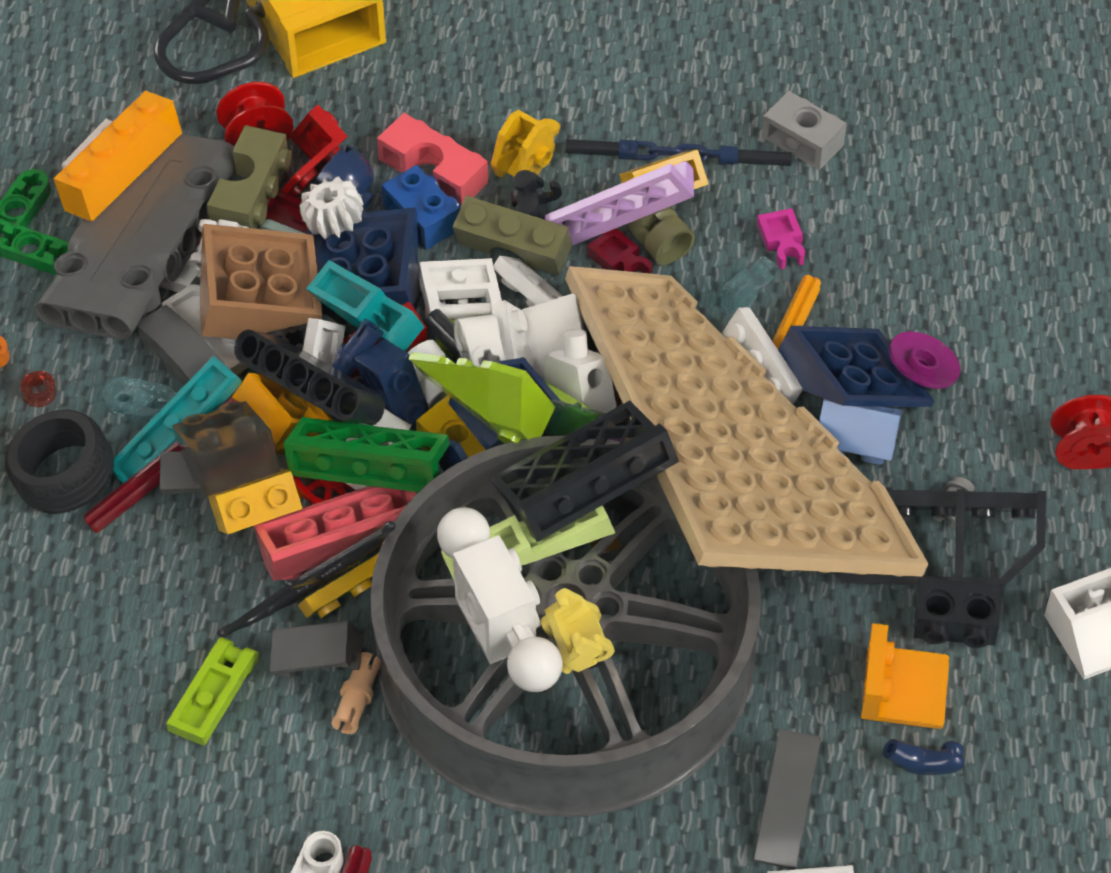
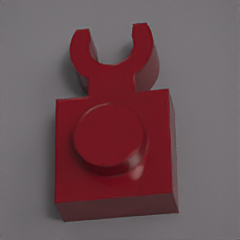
(618, 253)

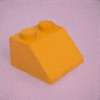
(277, 407)

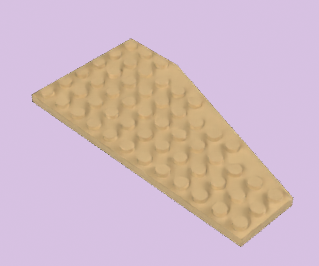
(752, 470)

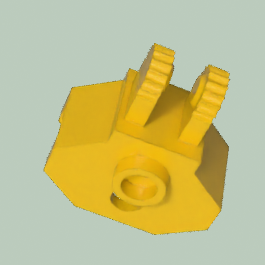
(526, 144)

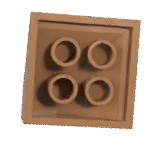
(255, 280)

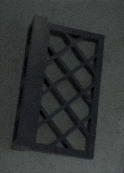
(585, 487)

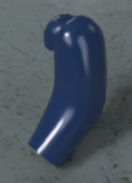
(925, 761)

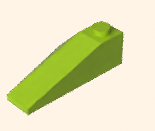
(494, 393)

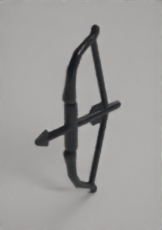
(304, 584)

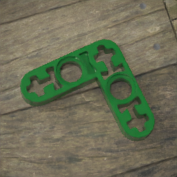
(16, 229)

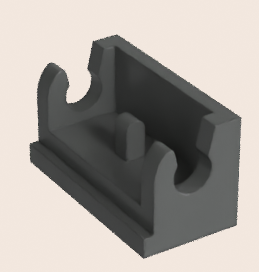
(315, 648)

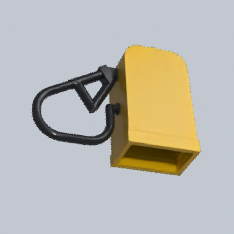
(303, 32)

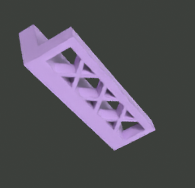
(626, 202)

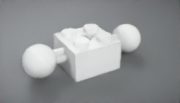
(498, 600)

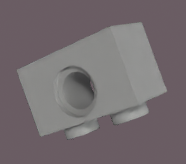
(804, 130)

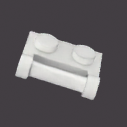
(456, 281)

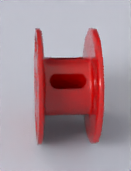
(256, 106)
(1077, 428)

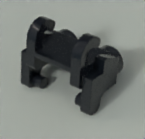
(530, 197)

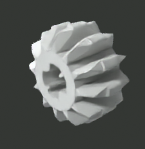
(331, 207)

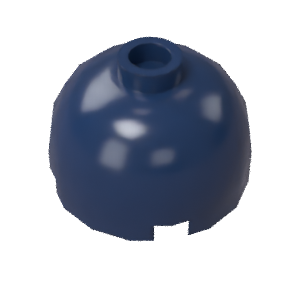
(352, 167)

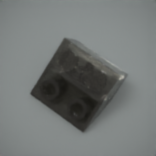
(226, 447)

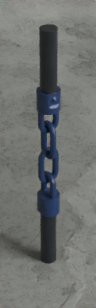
(629, 150)

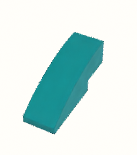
(359, 300)

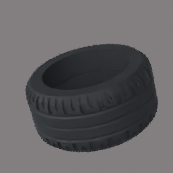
(45, 436)

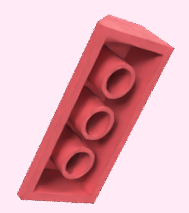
(325, 529)

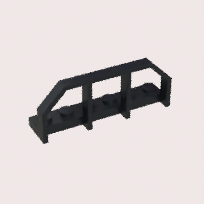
(981, 506)

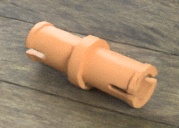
(356, 694)

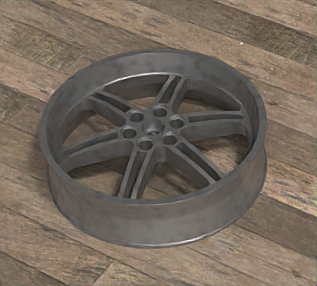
(551, 783)

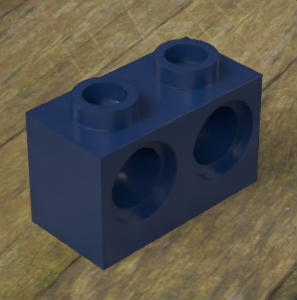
(393, 376)

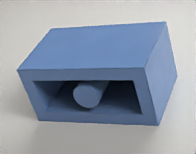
(863, 429)

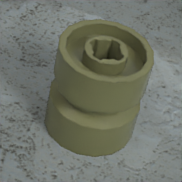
(664, 235)

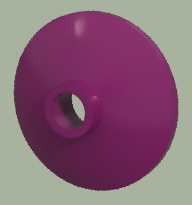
(924, 360)

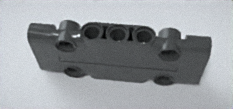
(136, 242)

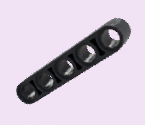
(309, 378)

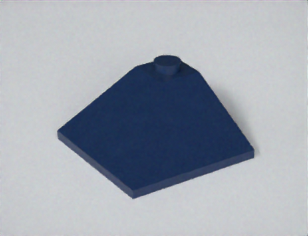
(379, 251)
(849, 367)

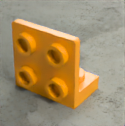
(903, 683)

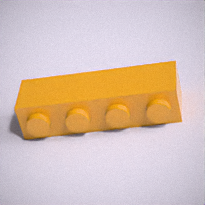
(118, 156)

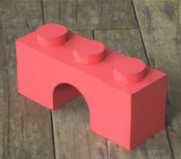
(413, 143)

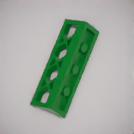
(363, 459)

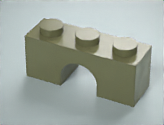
(261, 158)
(535, 240)

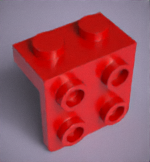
(319, 140)

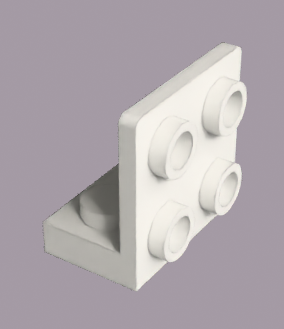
(536, 329)

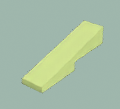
(517, 536)

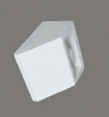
(1082, 621)

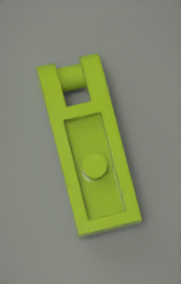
(211, 691)

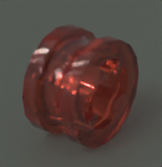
(41, 398)

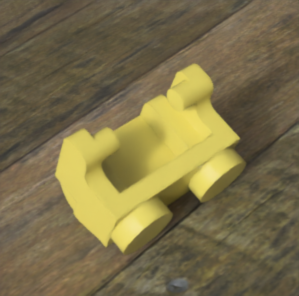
(576, 631)

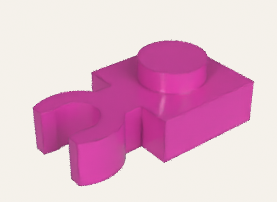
(782, 233)

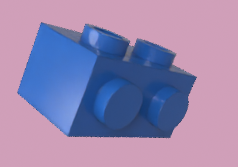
(434, 208)

